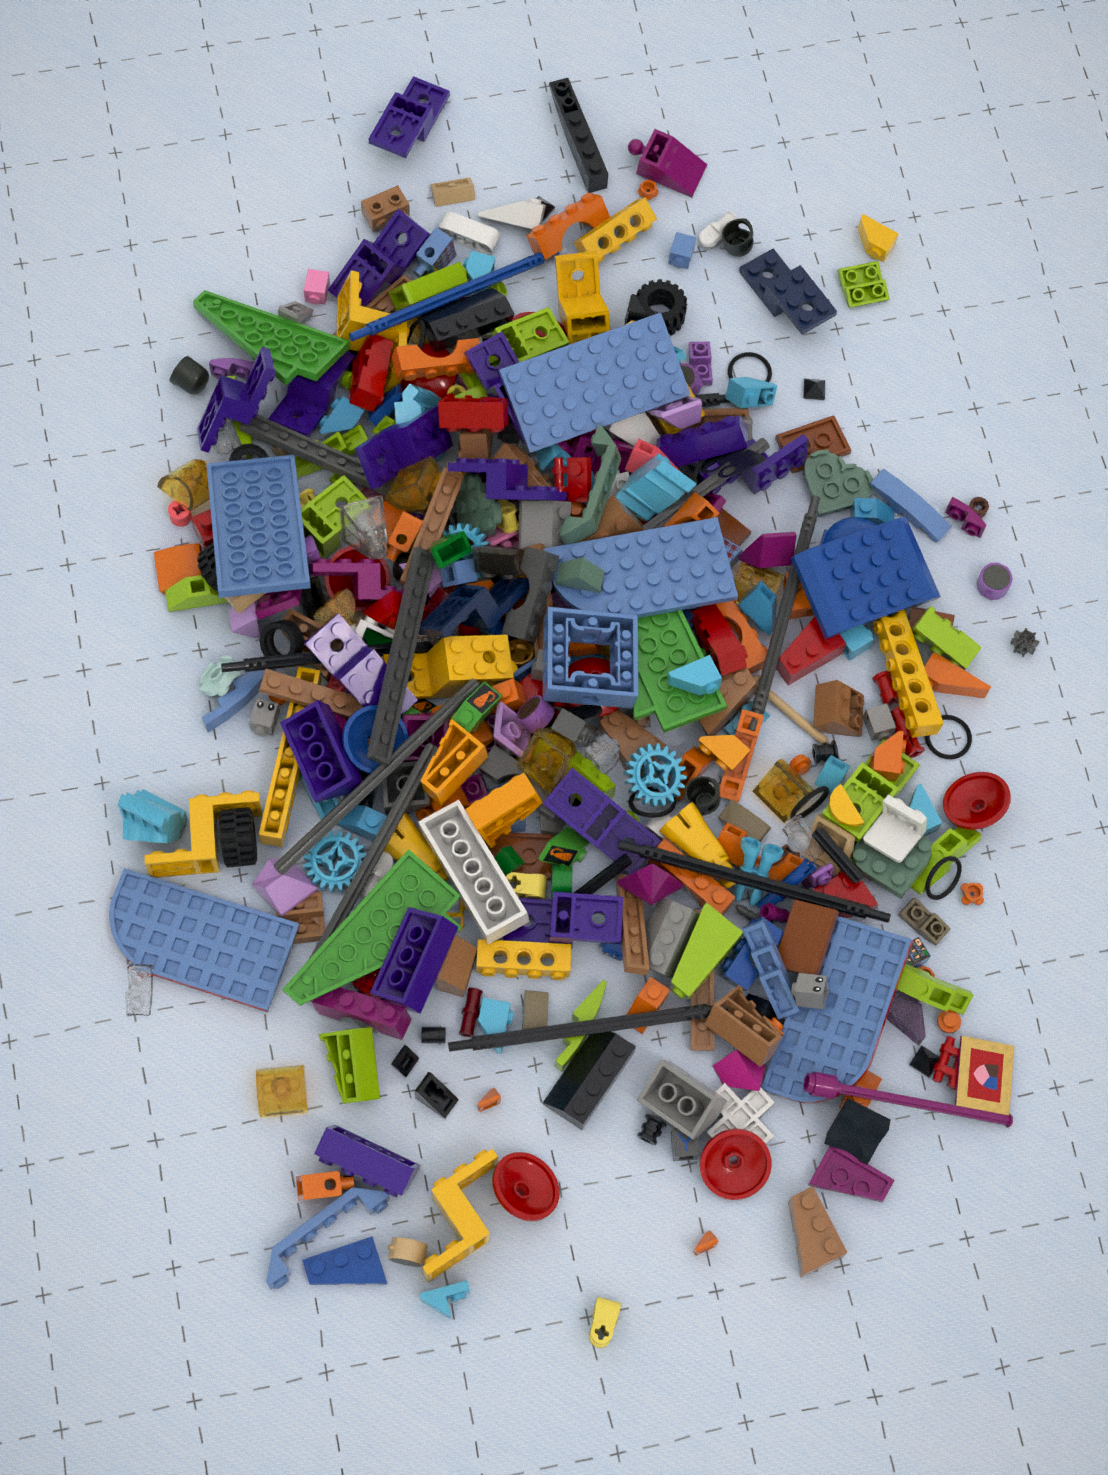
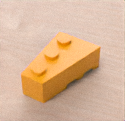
(453, 763)
(503, 808)

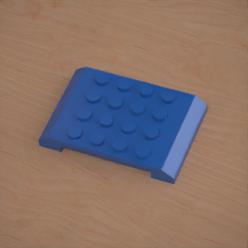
(865, 576)

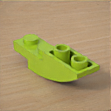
(951, 843)
(933, 990)

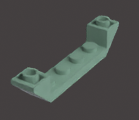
(579, 528)

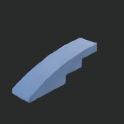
(910, 504)
(245, 689)
(771, 968)

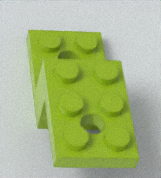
(525, 341)
(322, 516)
(867, 792)

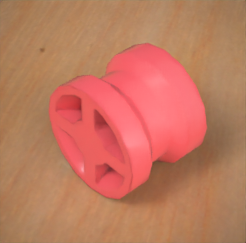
(181, 518)

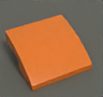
(176, 564)

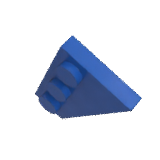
(349, 1264)

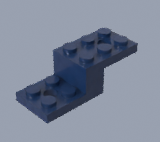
(787, 291)
(474, 607)

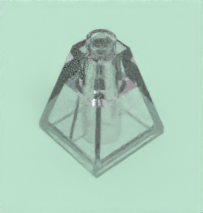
(365, 527)

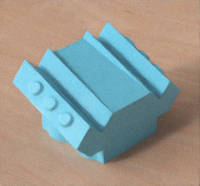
(415, 402)
(653, 488)
(150, 818)

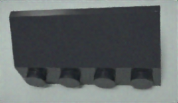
(466, 318)
(589, 1077)

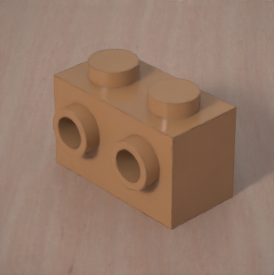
(382, 206)

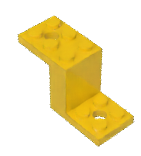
(580, 300)
(353, 316)
(455, 662)
(204, 836)
(459, 1214)

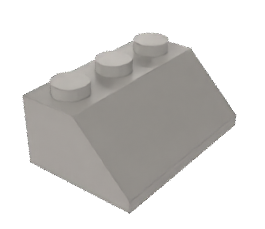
(541, 522)
(668, 935)
(681, 1099)

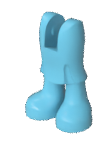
(751, 849)

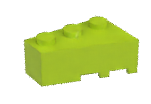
(945, 638)
(354, 1063)

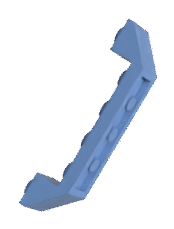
(371, 1199)

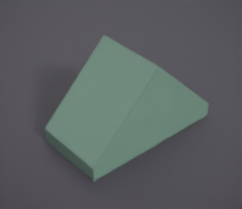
(580, 575)

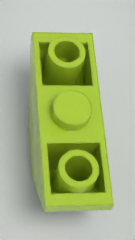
(191, 593)

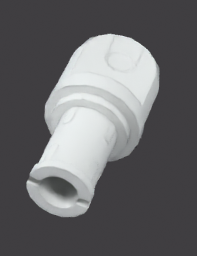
(712, 233)
(383, 866)

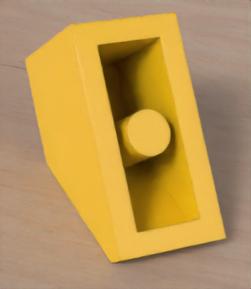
(876, 238)

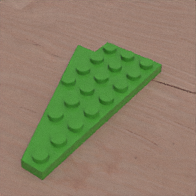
(293, 346)
(663, 646)
(369, 930)

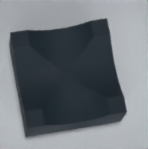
(857, 1130)

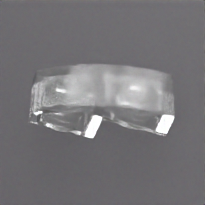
(139, 990)

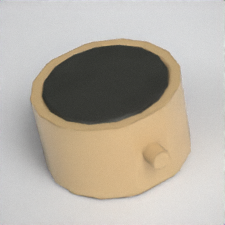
(407, 1252)

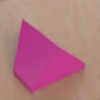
(739, 1071)

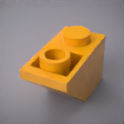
(725, 748)

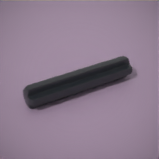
(838, 855)
(605, 875)

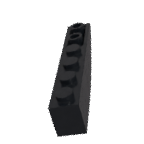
(579, 136)

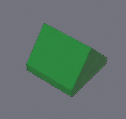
(508, 860)

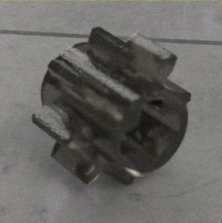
(1024, 642)

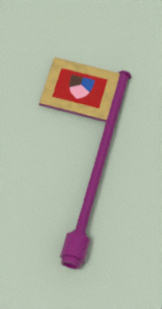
(981, 1085)

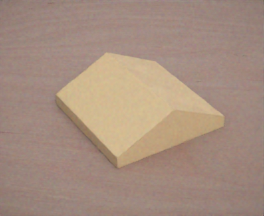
(840, 836)

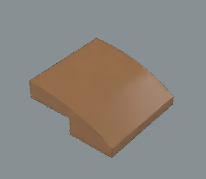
(310, 917)

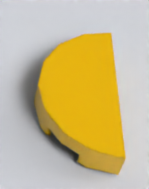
(843, 809)

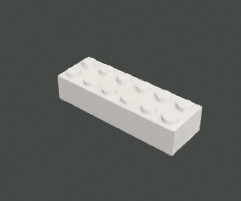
(473, 872)

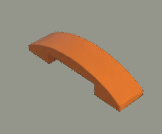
(733, 781)

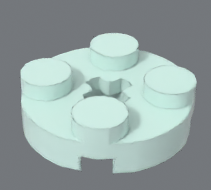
(215, 681)

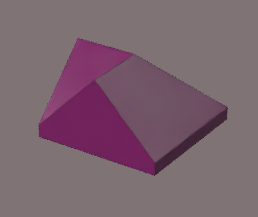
(650, 883)

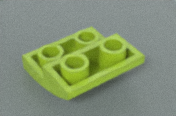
(863, 284)

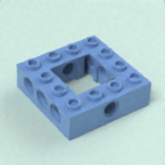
(590, 627)

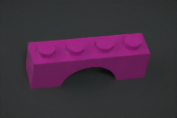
(382, 1015)

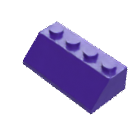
(705, 441)
(320, 752)
(414, 959)
(367, 1160)

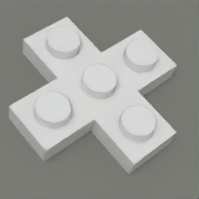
(743, 1113)

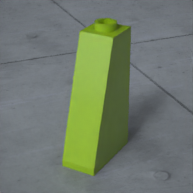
(428, 286)
(706, 948)

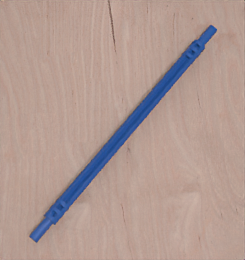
(449, 296)

